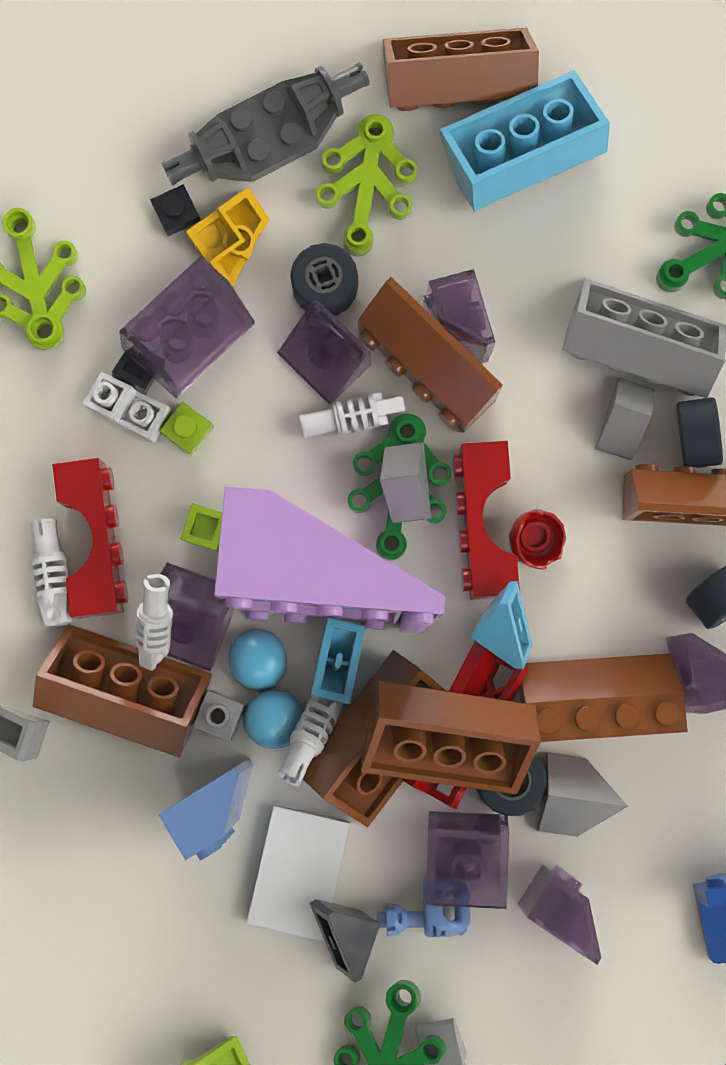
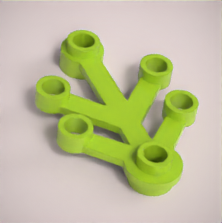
(367, 177)
(37, 286)

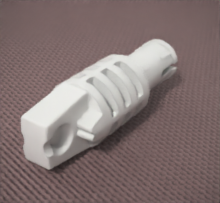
(352, 415)
(50, 574)
(154, 622)
(309, 737)

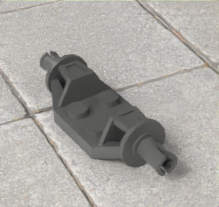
(268, 128)

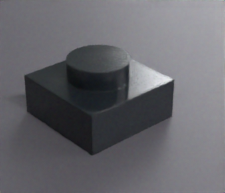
(175, 210)
(133, 374)

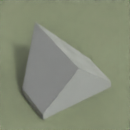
(575, 797)

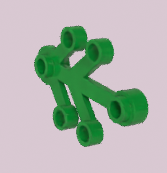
(702, 257)
(375, 489)
(399, 1013)

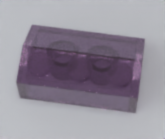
(186, 327)

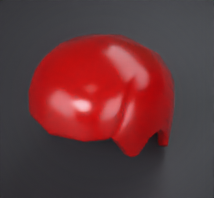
(537, 538)

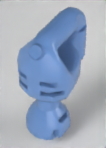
(431, 919)

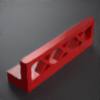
(475, 679)

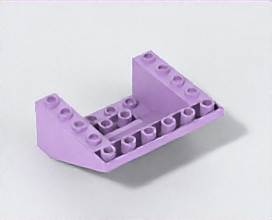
(299, 567)

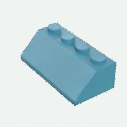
(525, 140)

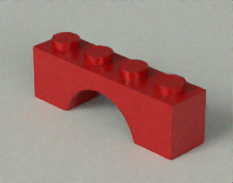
(482, 471)
(97, 585)

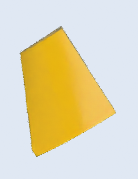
(230, 234)

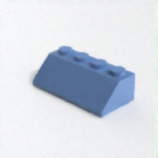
(206, 817)

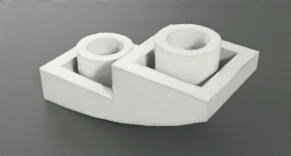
(127, 407)

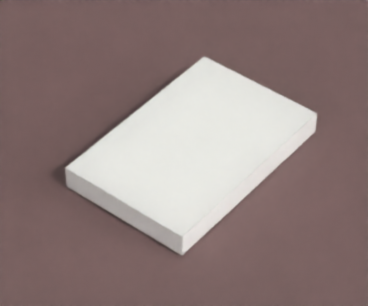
(295, 868)

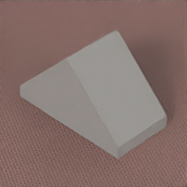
(626, 419)
(405, 483)
(21, 734)

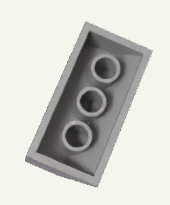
(646, 339)

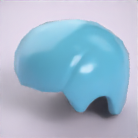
(257, 660)
(271, 718)

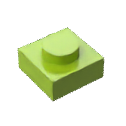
(186, 428)
(203, 527)

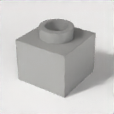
(233, 713)

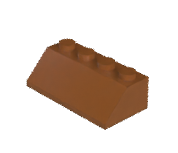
(459, 67)
(427, 356)
(675, 495)
(106, 689)
(605, 697)
(449, 738)
(337, 770)

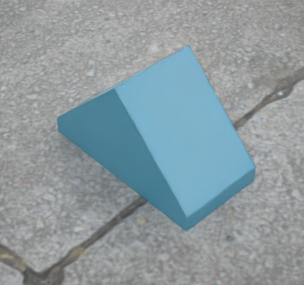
(505, 628)
(337, 661)

